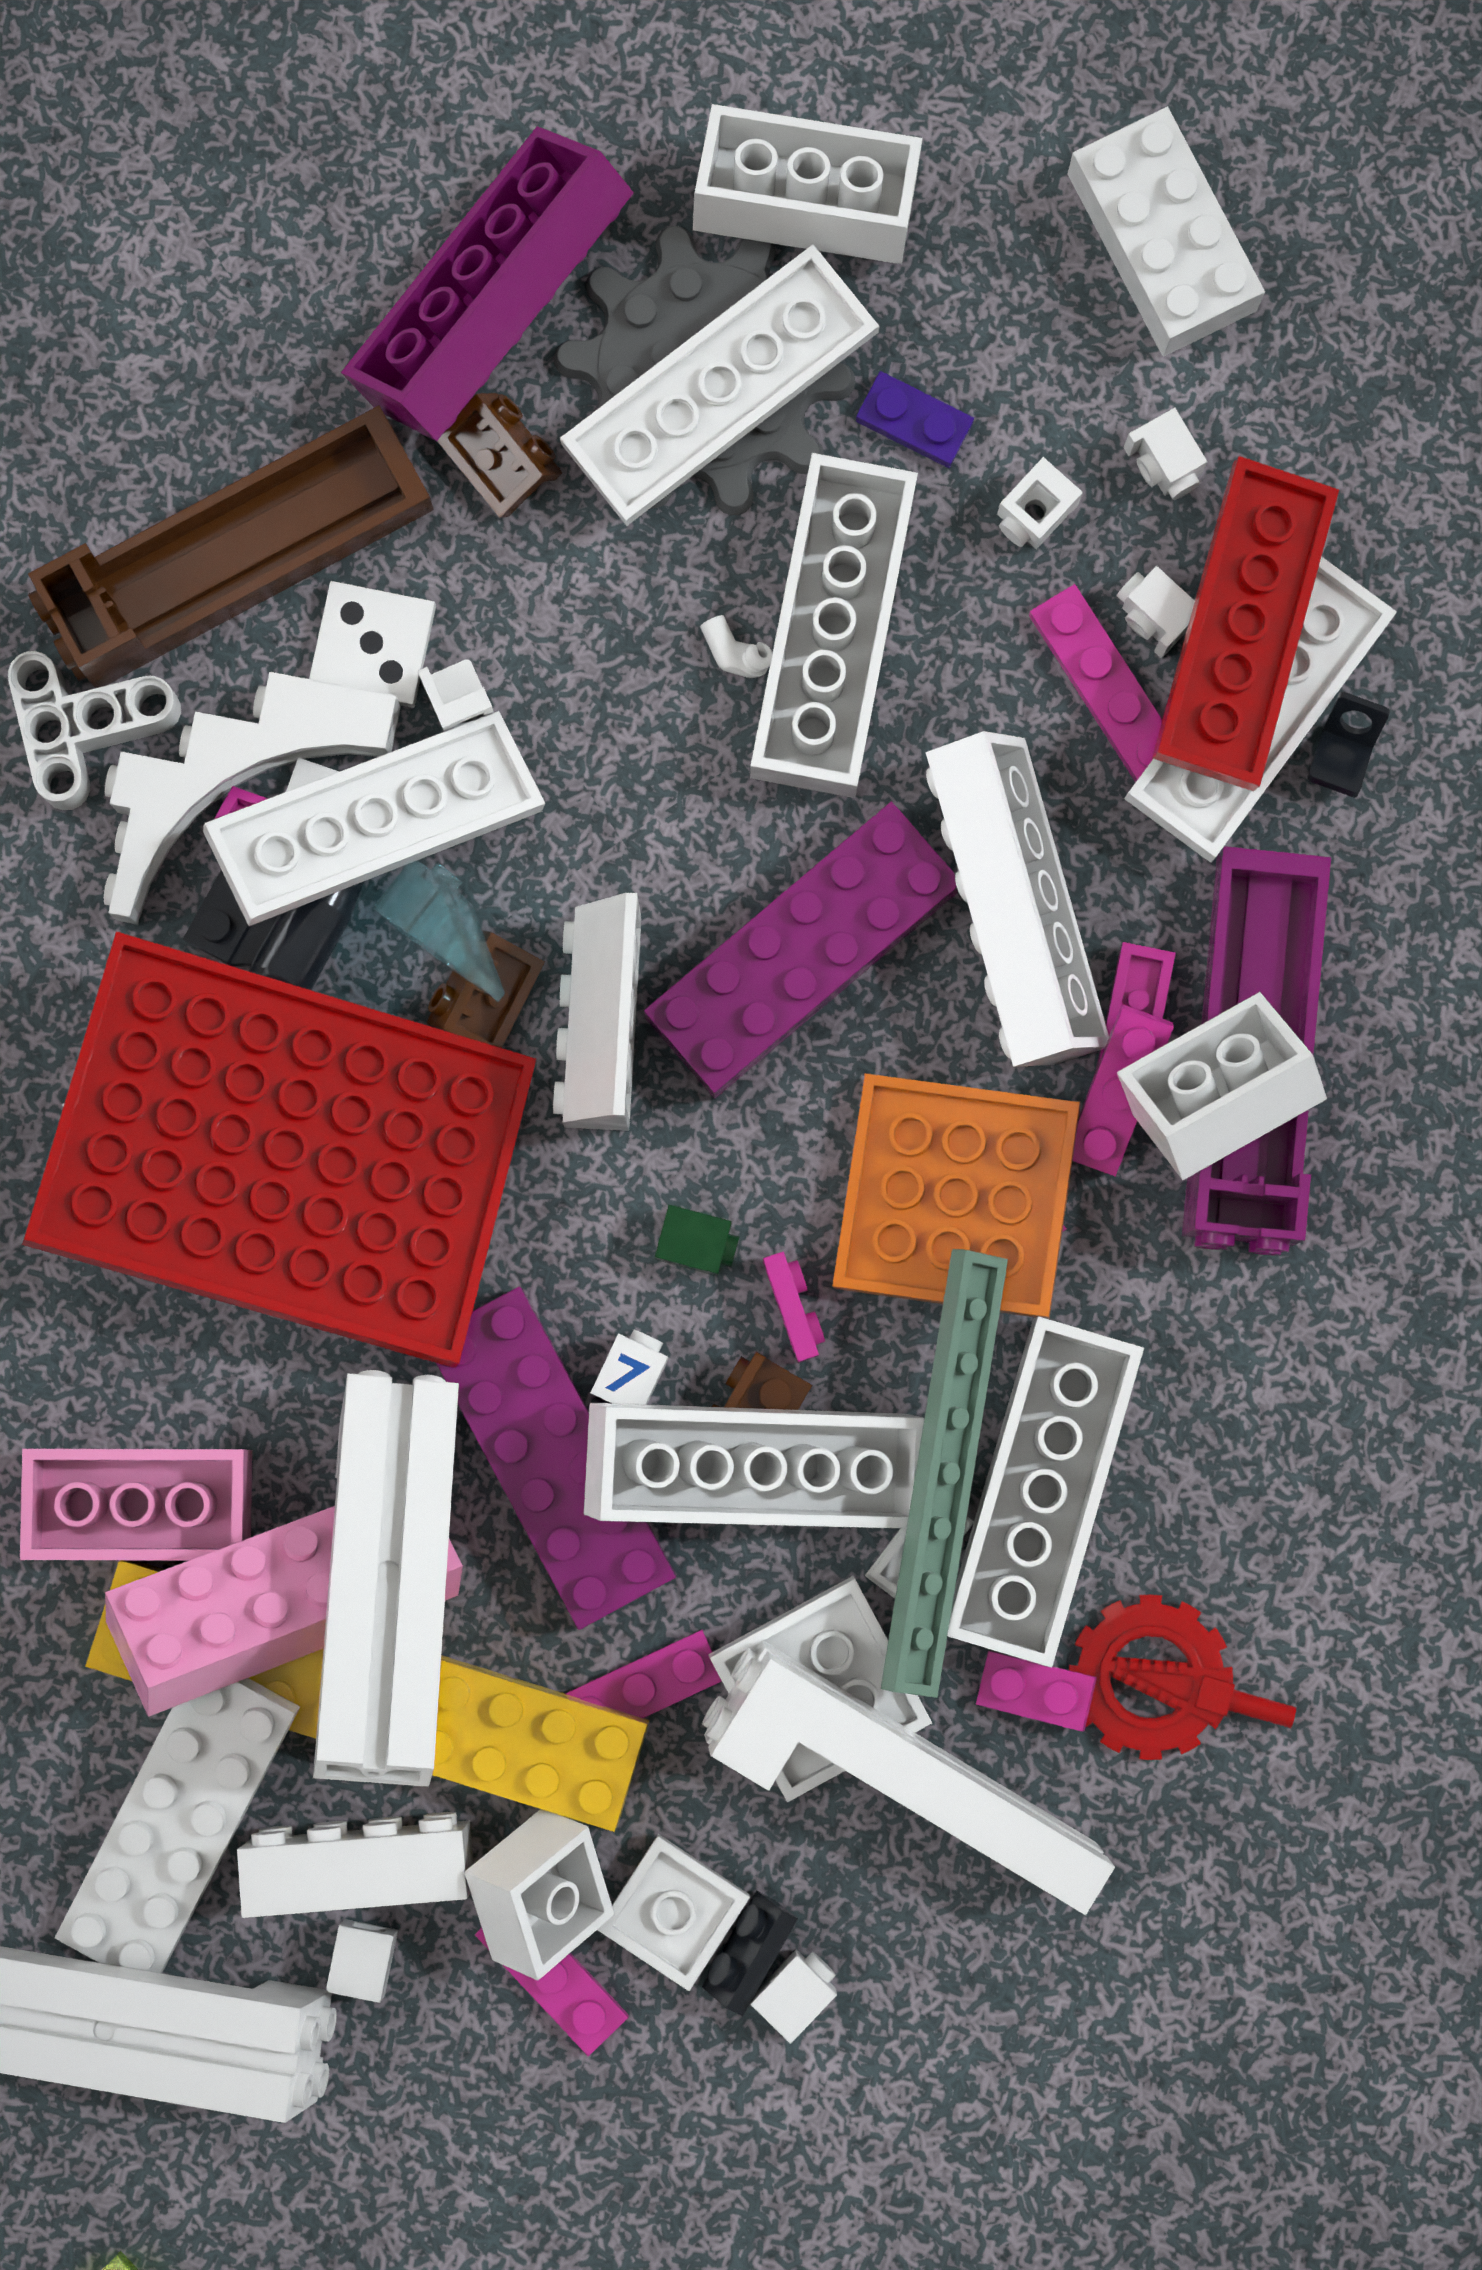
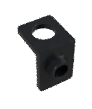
(1345, 750)

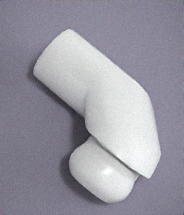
(735, 656)

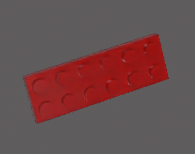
(1246, 624)

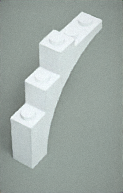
(165, 796)

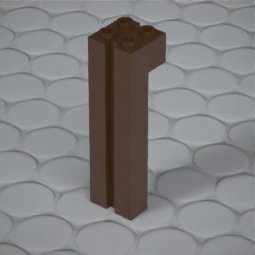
(228, 550)

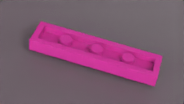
(1100, 677)

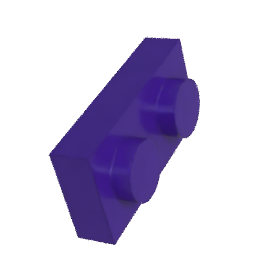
(914, 419)

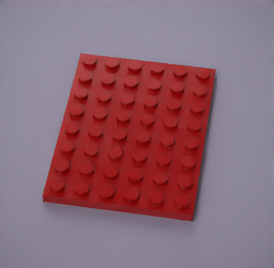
(282, 1151)

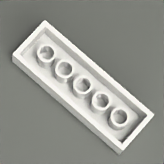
(833, 625)
(1016, 899)
(750, 1466)
(1043, 1490)

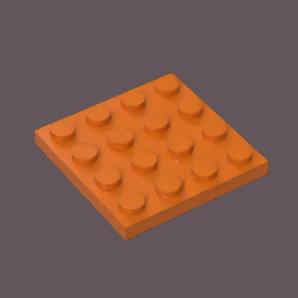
(955, 1172)

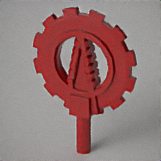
(1196, 1689)

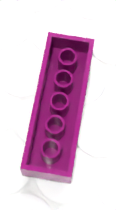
(488, 282)
(802, 950)
(537, 1445)

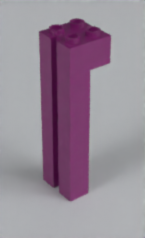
(1267, 941)

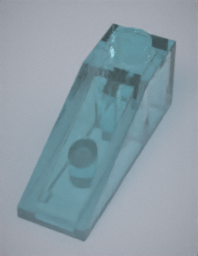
(442, 922)

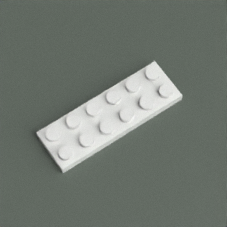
(719, 385)
(1335, 637)
(373, 818)
(176, 1826)

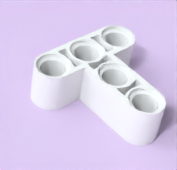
(74, 713)

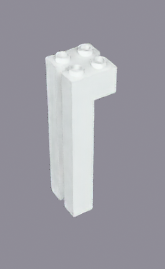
(387, 1581)
(787, 1703)
(164, 2035)

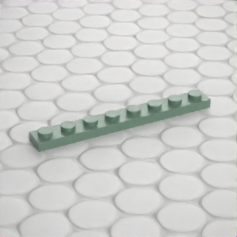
(944, 1473)

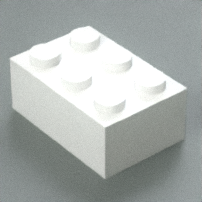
(1222, 1085)

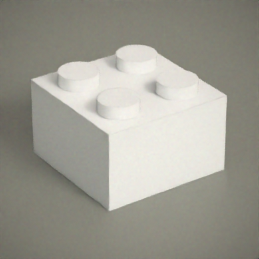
(539, 1893)

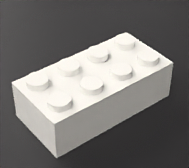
(806, 184)
(1165, 231)
(354, 1867)

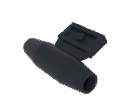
(284, 947)

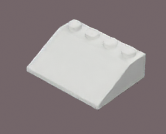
(601, 1014)

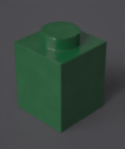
(696, 1241)

